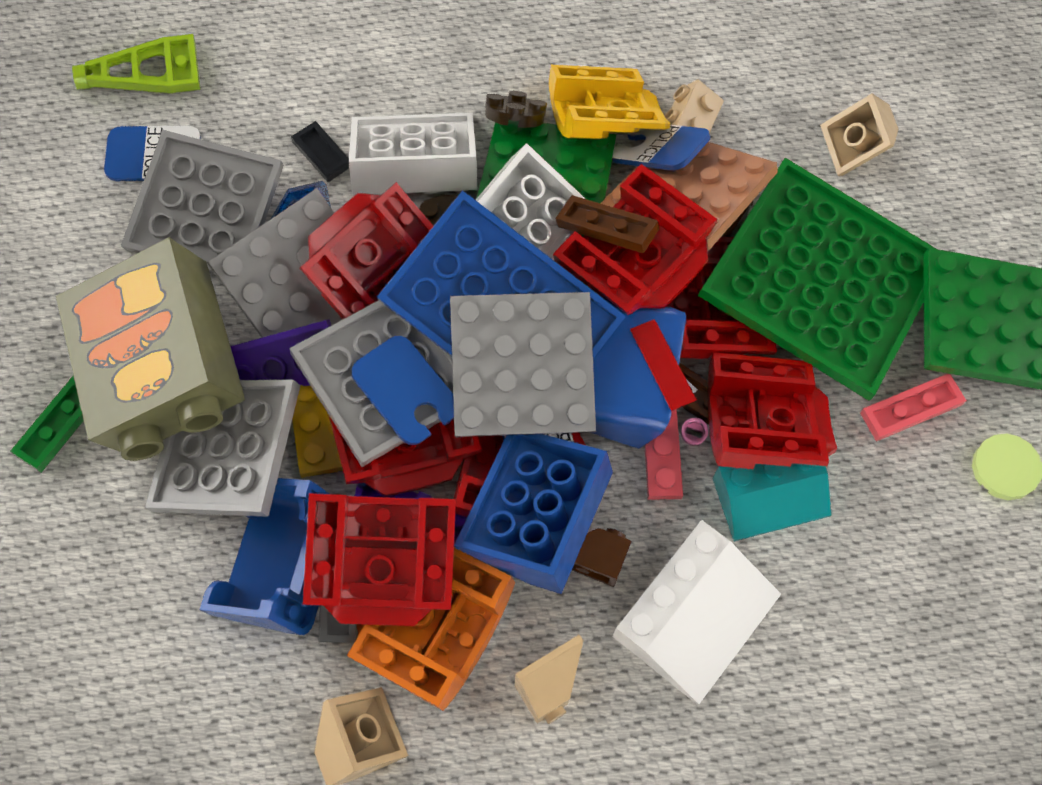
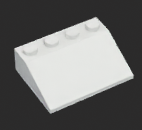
(415, 151)
(528, 199)
(697, 612)

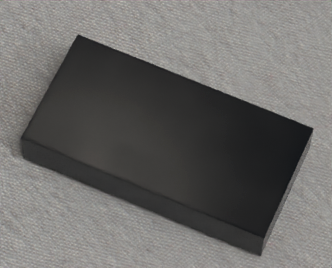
(321, 151)

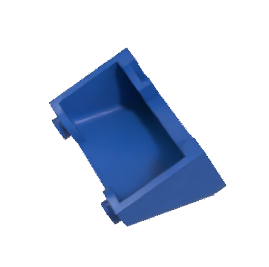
(625, 391)
(270, 567)

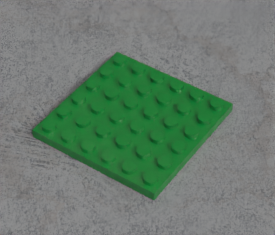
(822, 278)

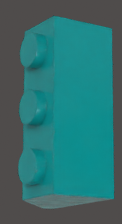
(771, 497)

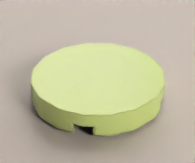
(1007, 466)

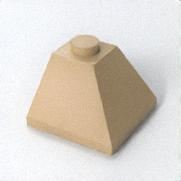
(860, 133)
(549, 681)
(357, 736)

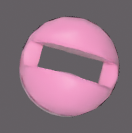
(697, 425)

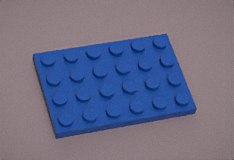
(480, 255)

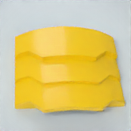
(602, 100)

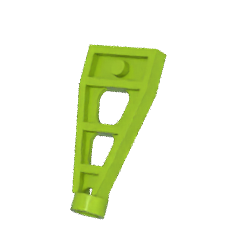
(180, 62)

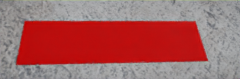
(663, 365)

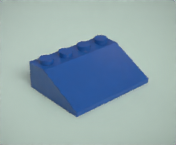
(536, 508)

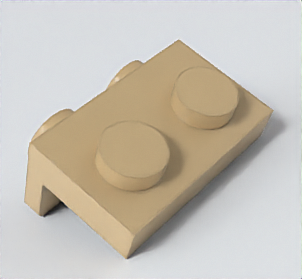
(694, 106)

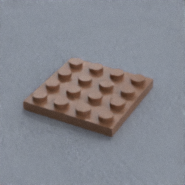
(718, 181)

